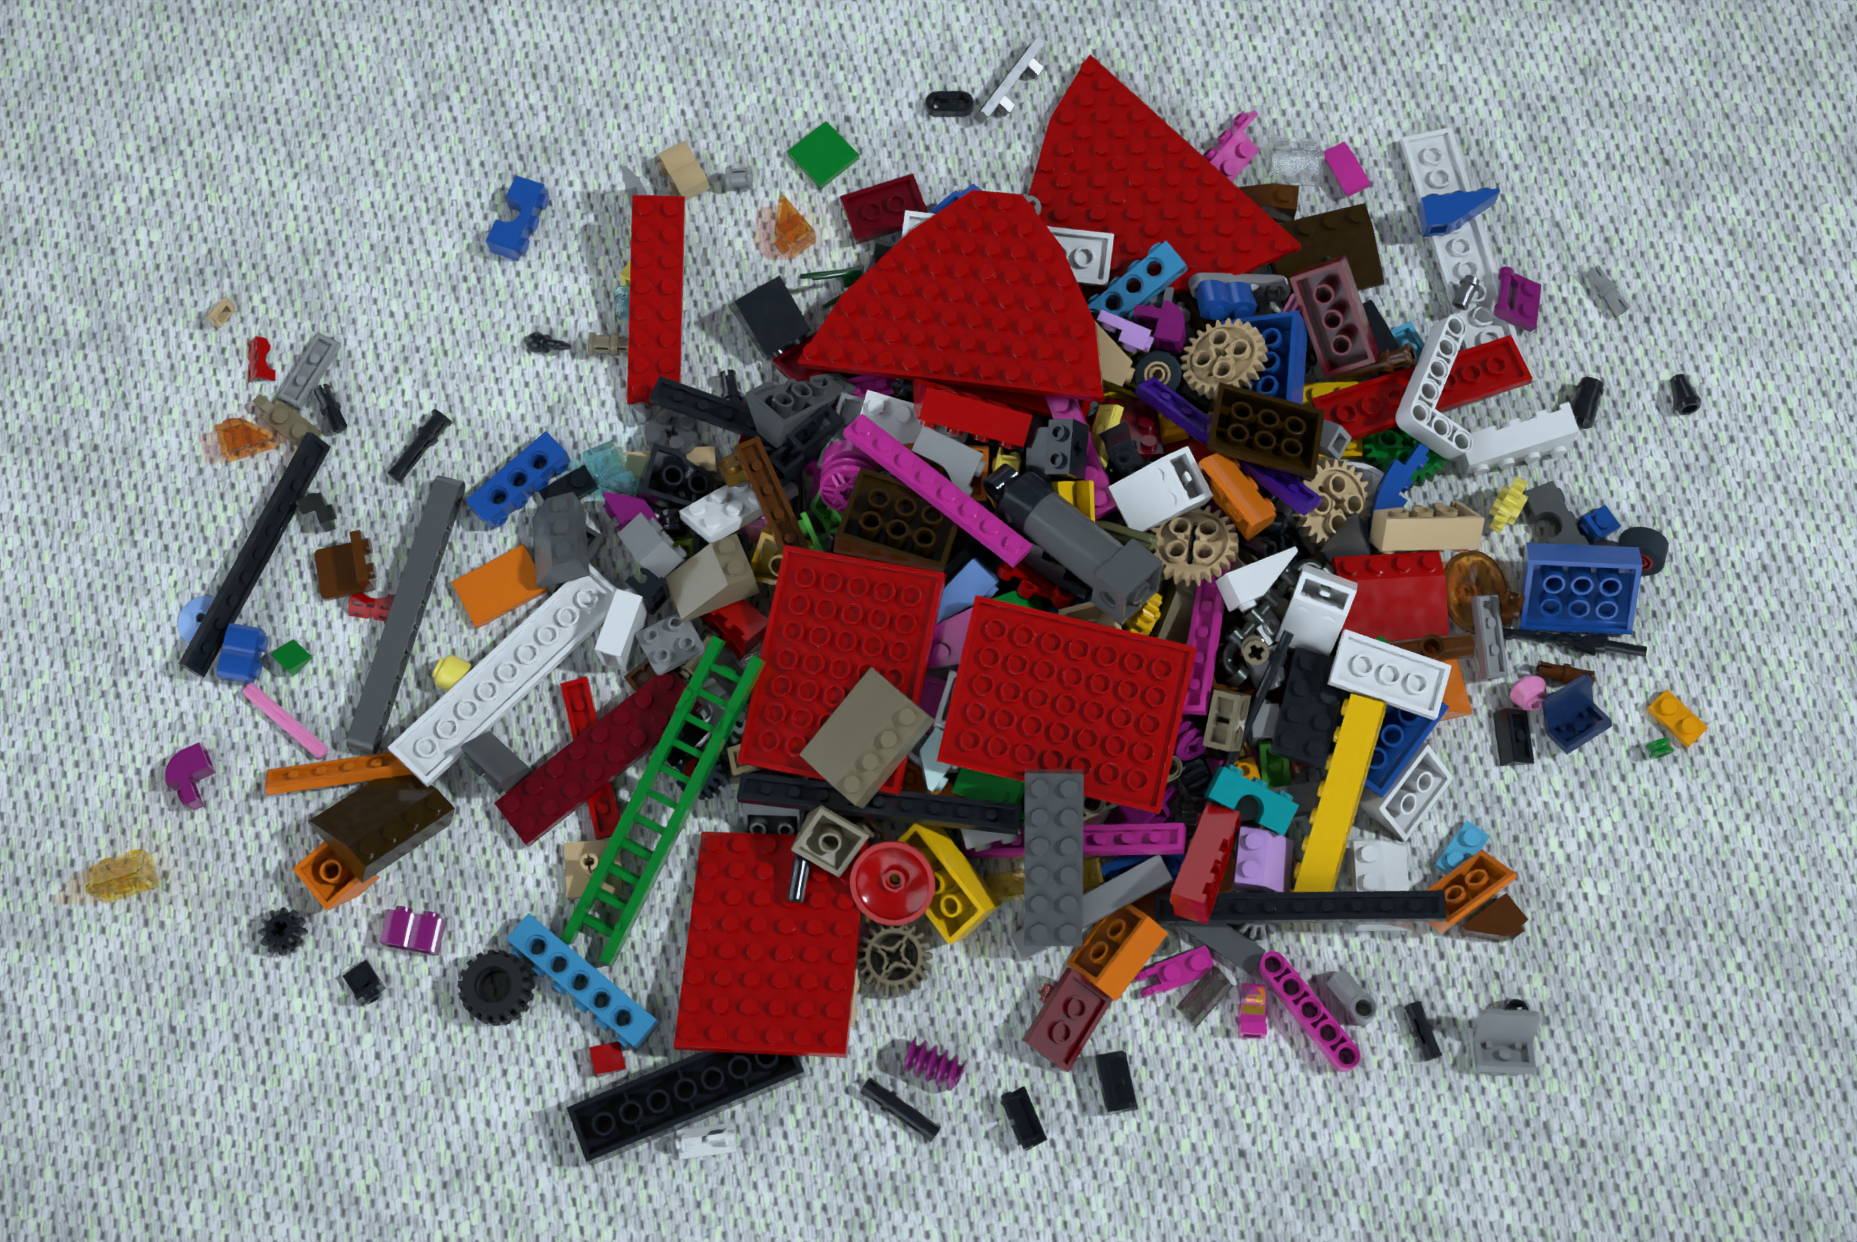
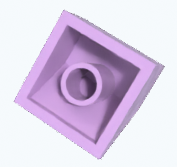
(1262, 861)

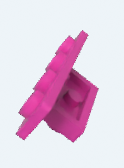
(1233, 147)

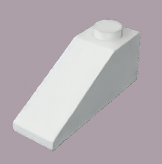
(1249, 583)

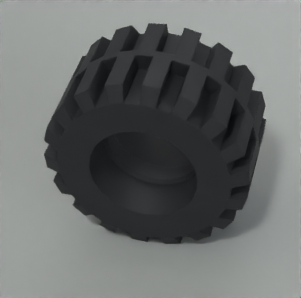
(512, 1004)

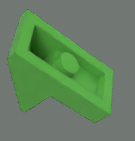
(1273, 768)

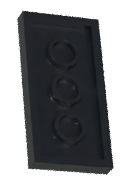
(1307, 710)

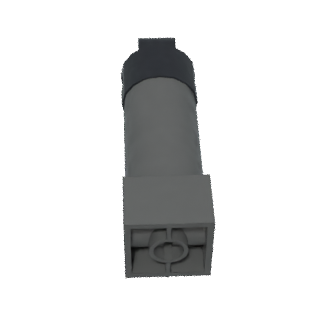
(1118, 574)

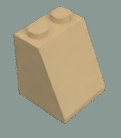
(1113, 361)

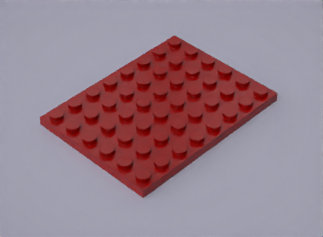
(822, 636)
(1067, 697)
(762, 967)

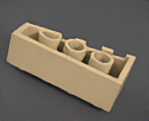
(1427, 528)

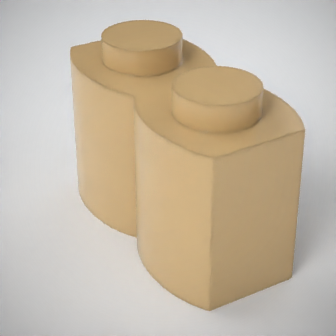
(683, 171)

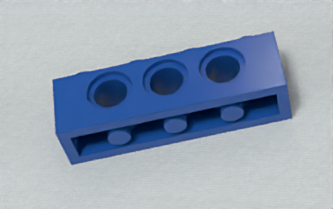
(502, 484)

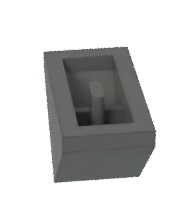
(1349, 540)

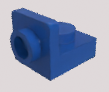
(1598, 524)

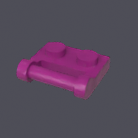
(1524, 300)

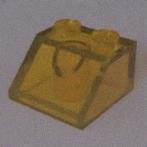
(122, 876)

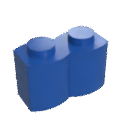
(1224, 300)
(242, 653)

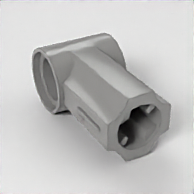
(1350, 995)

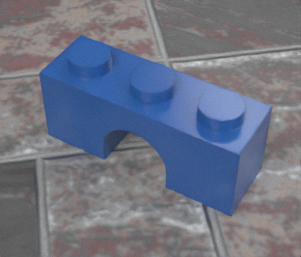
(512, 237)

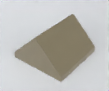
(829, 840)

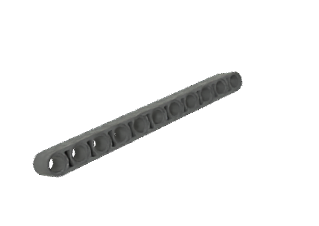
(405, 615)

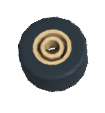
(1166, 367)

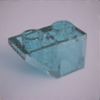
(608, 470)

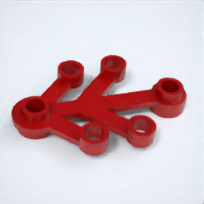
(1059, 597)

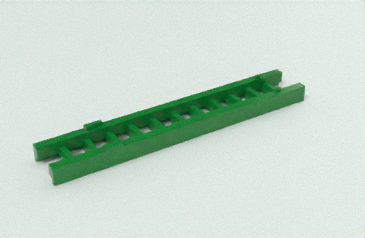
(656, 859)

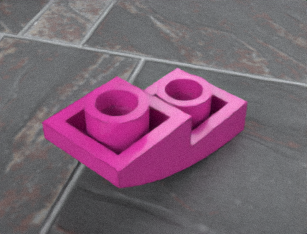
(1346, 169)

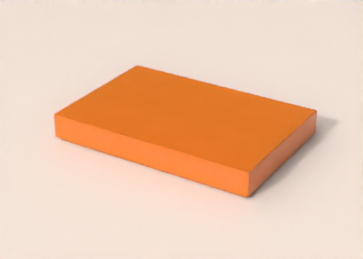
(499, 586)

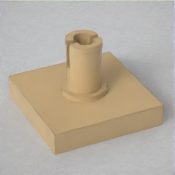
(580, 864)

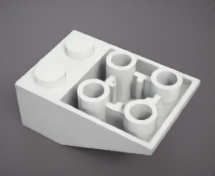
(1161, 491)
(1317, 610)

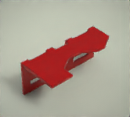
(262, 368)
(368, 611)

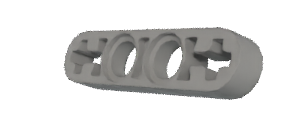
(1268, 290)

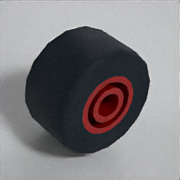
(1652, 547)

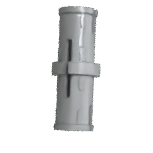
(1607, 291)

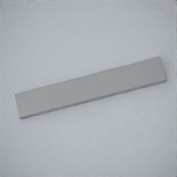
(1111, 897)

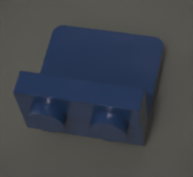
(1572, 715)

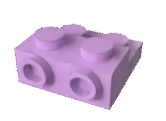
(1132, 336)

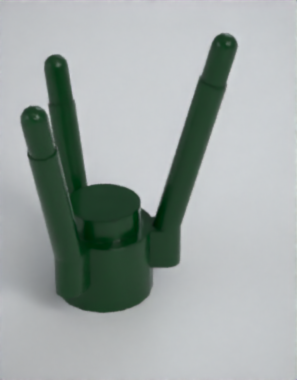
(848, 278)

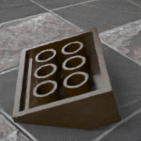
(1334, 234)
(1264, 430)
(894, 525)
(382, 822)

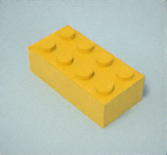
(960, 895)

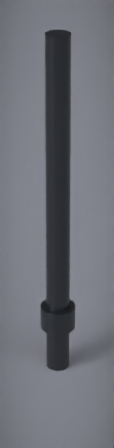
(1276, 659)

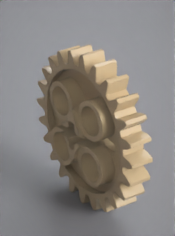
(1224, 355)
(1335, 500)
(1219, 546)

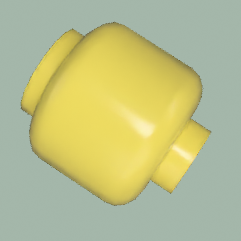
(450, 671)

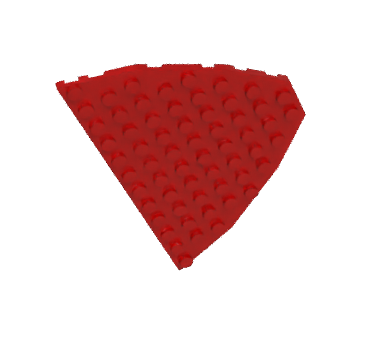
(1131, 175)
(969, 304)

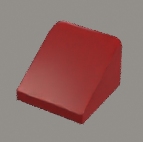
(607, 1058)

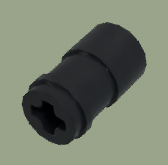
(1586, 401)

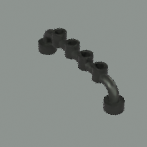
(1255, 617)

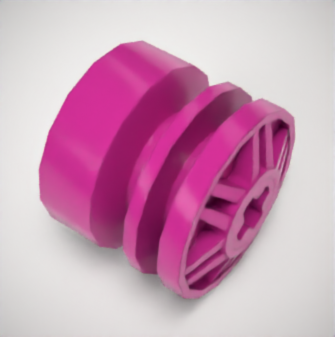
(839, 472)

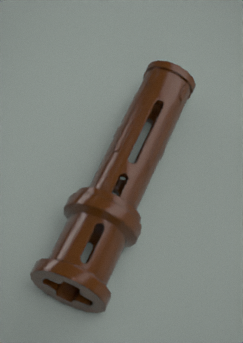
(1387, 361)

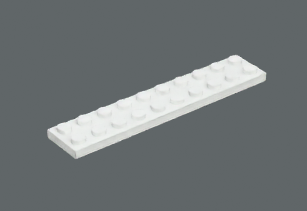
(1439, 169)
(504, 676)

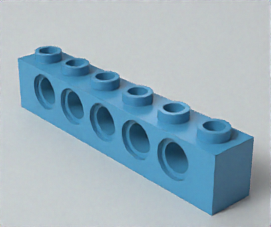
(1151, 286)
(532, 932)

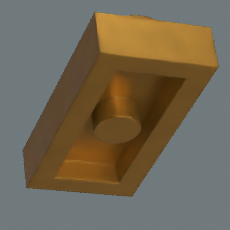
(731, 470)

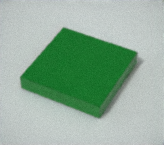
(823, 155)

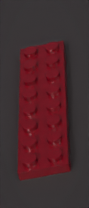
(593, 759)

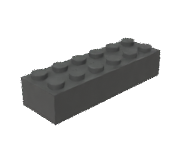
(1053, 857)

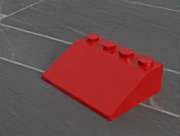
(969, 413)
(1396, 595)

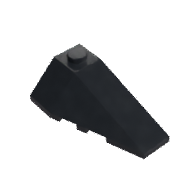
(673, 480)

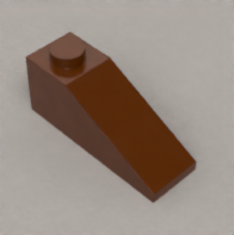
(1275, 199)

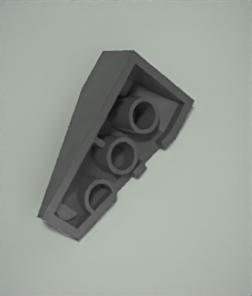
(785, 406)

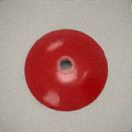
(889, 900)

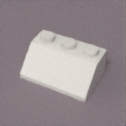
(1410, 794)
(1379, 868)

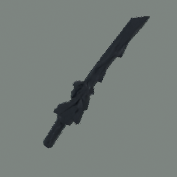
(1573, 641)

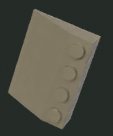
(866, 738)

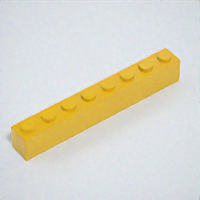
(1339, 795)

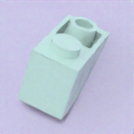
(933, 771)

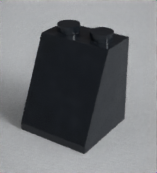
(771, 318)

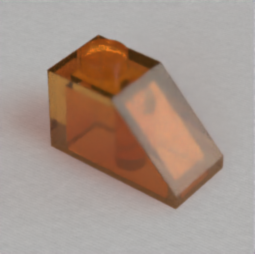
(792, 230)
(243, 439)

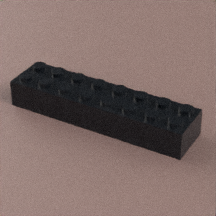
(675, 1099)

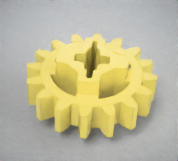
(1508, 504)

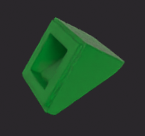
(291, 657)

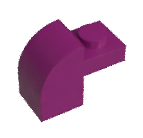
(1167, 323)
(185, 770)

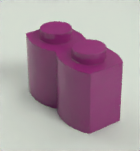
(413, 931)

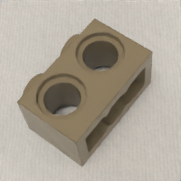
(1226, 720)

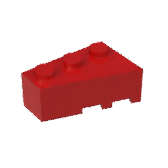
(738, 626)

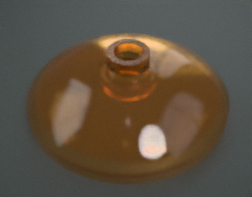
(1468, 576)

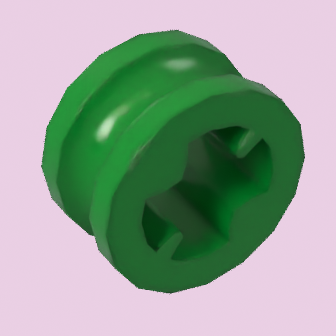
(1659, 748)

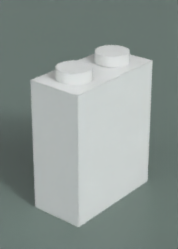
(617, 637)

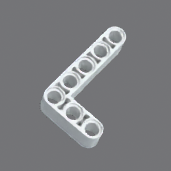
(1417, 409)

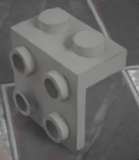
(670, 643)
(1505, 1041)

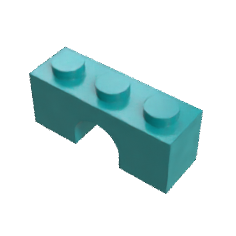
(1274, 809)

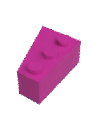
(949, 640)

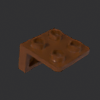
(346, 568)

